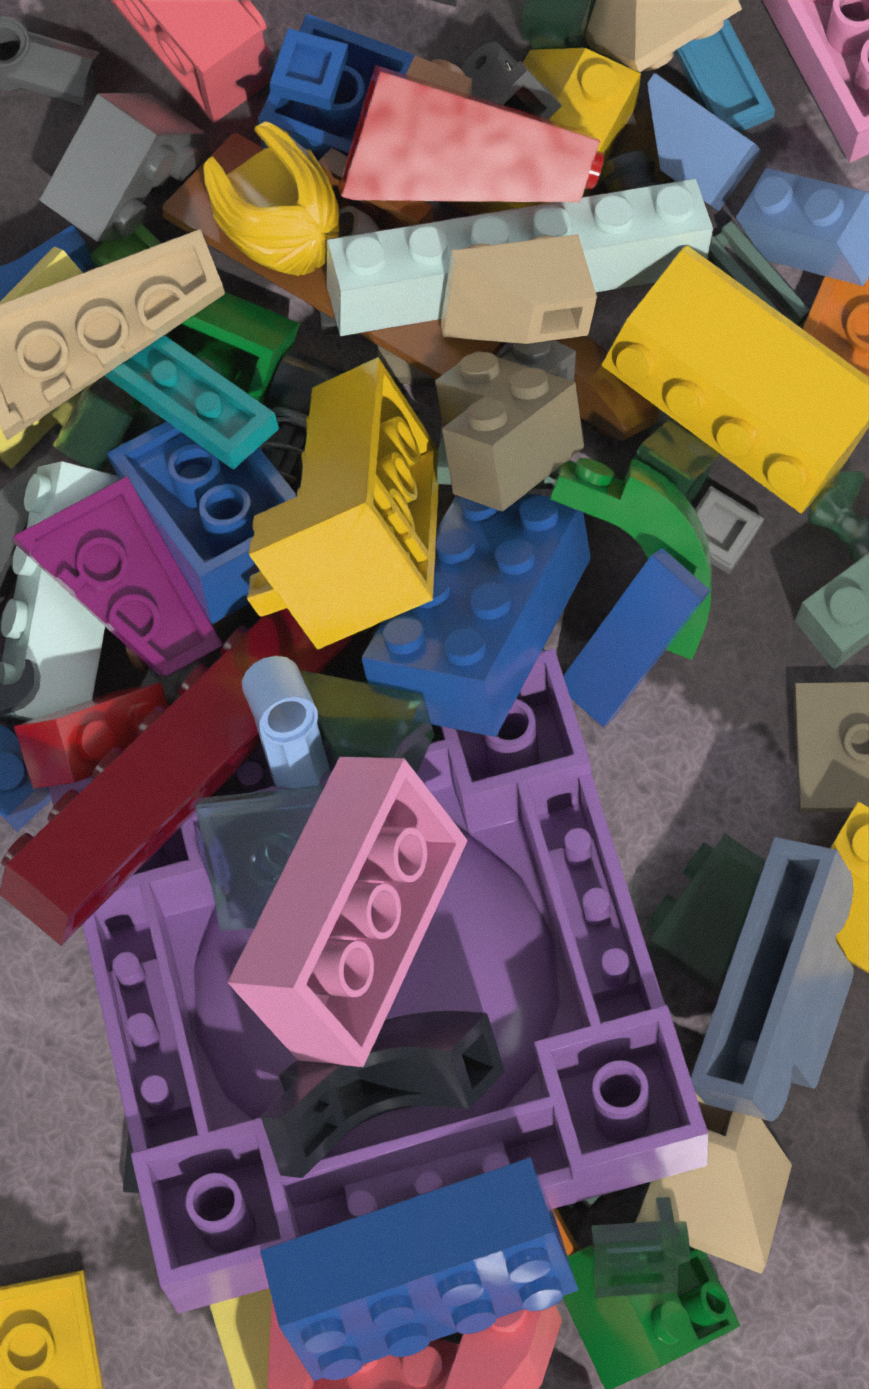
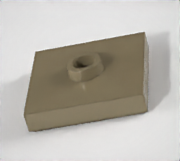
(831, 745)

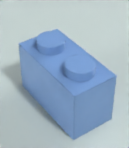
(809, 225)

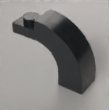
(414, 1062)

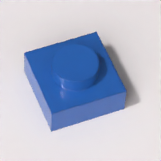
(309, 69)

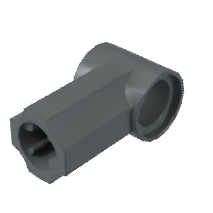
(46, 64)

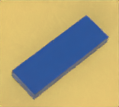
(634, 636)

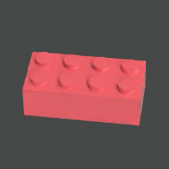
(207, 46)

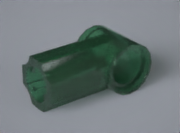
(89, 428)

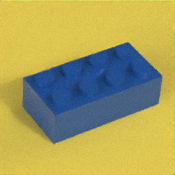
(491, 611)
(419, 1271)

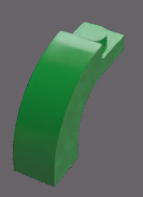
(652, 514)

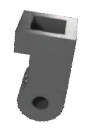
(506, 82)

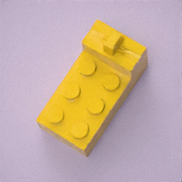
(362, 521)

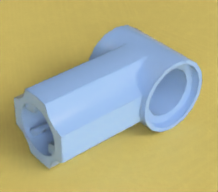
(285, 722)

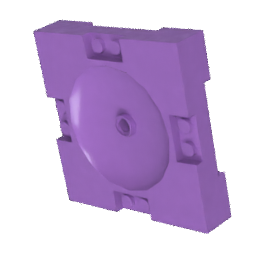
(524, 932)

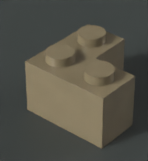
(505, 427)

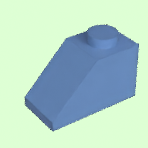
(698, 143)

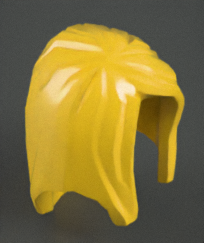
(276, 204)

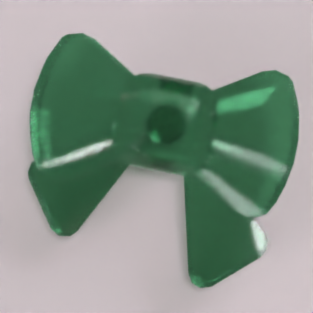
(834, 510)

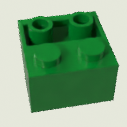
(648, 1330)

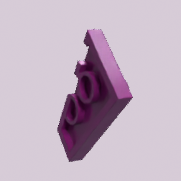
(124, 575)

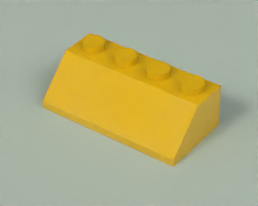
(743, 379)

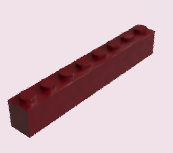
(154, 784)

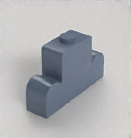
(780, 985)

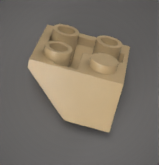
(649, 31)
(519, 291)
(733, 1199)

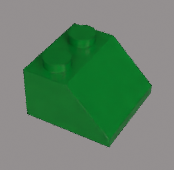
(237, 342)

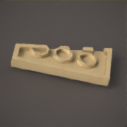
(95, 321)

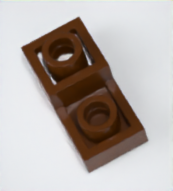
(604, 398)

